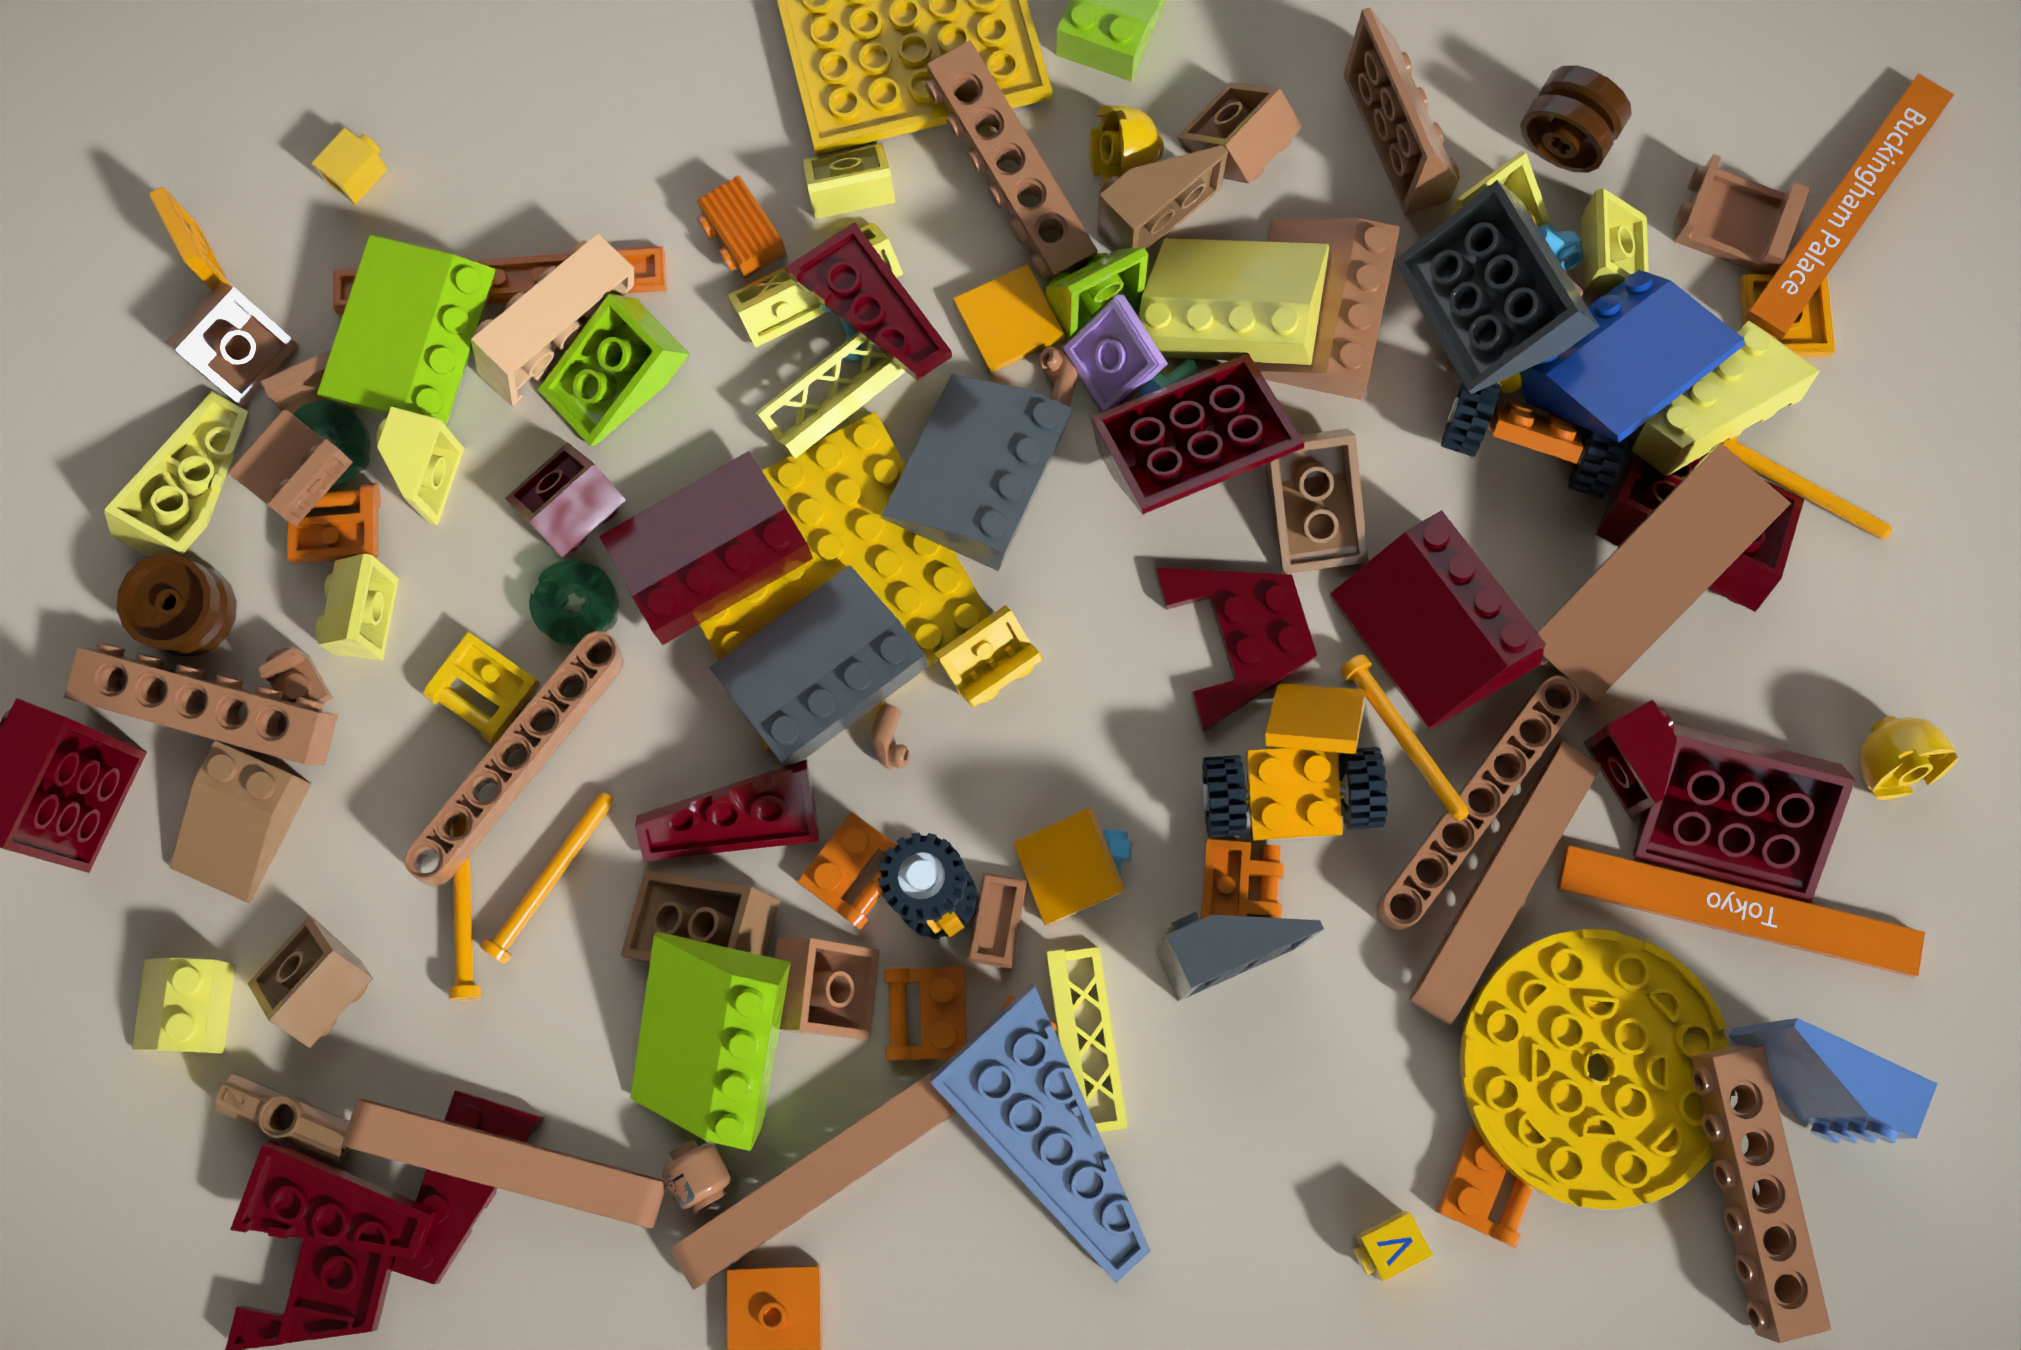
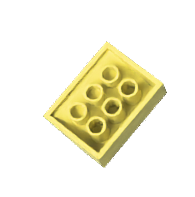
(1235, 299)

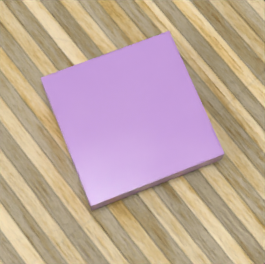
(1114, 354)

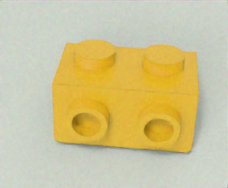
(988, 657)

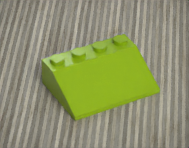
(406, 330)
(709, 1038)

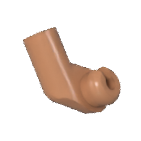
(1060, 372)
(883, 741)

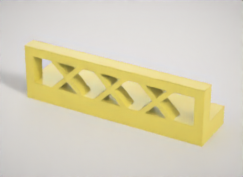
(779, 304)
(839, 403)
(1068, 1030)

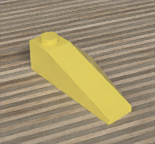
(179, 486)

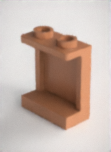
(1739, 218)

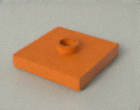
(774, 1308)

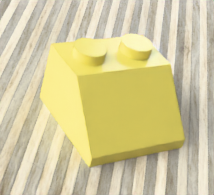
(420, 458)
(357, 608)
(184, 1005)

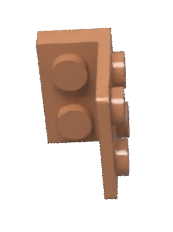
(290, 467)

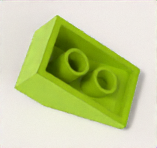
(1107, 33)
(1085, 292)
(612, 368)

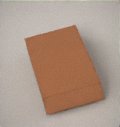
(997, 921)

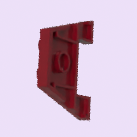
(1259, 628)
(330, 1296)

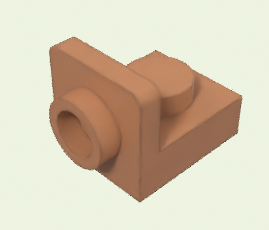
(295, 675)

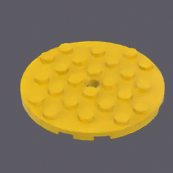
(1530, 1082)

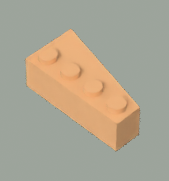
(548, 316)

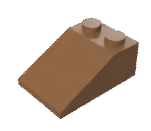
(1158, 197)
(1318, 503)
(235, 821)
(699, 911)

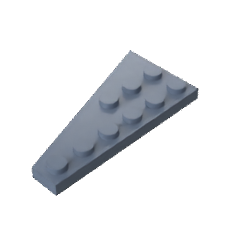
(1032, 1114)

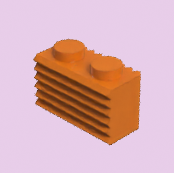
(741, 227)

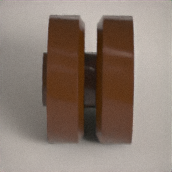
(1576, 118)
(176, 605)

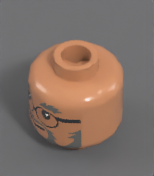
(696, 1176)

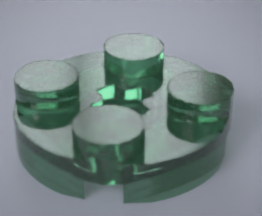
(344, 426)
(552, 593)

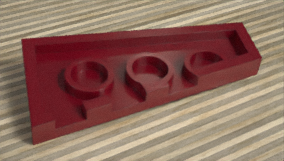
(867, 296)
(745, 815)
(457, 1199)
(321, 1203)

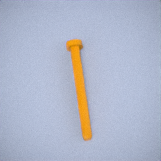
(1809, 490)
(1358, 670)
(547, 879)
(463, 940)

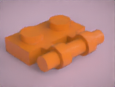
(1227, 880)

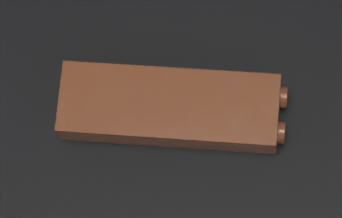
(1659, 571)

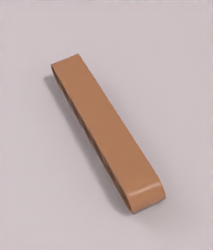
(513, 780)
(1493, 788)
(1504, 883)
(504, 1163)
(811, 1182)

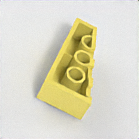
(1726, 401)

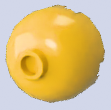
(1123, 141)
(1903, 754)

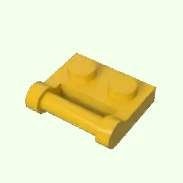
(490, 676)

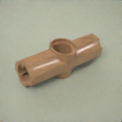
(262, 1109)

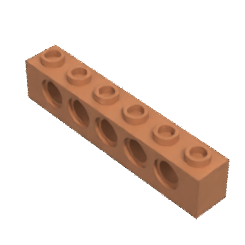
(965, 71)
(97, 682)
(1800, 1304)

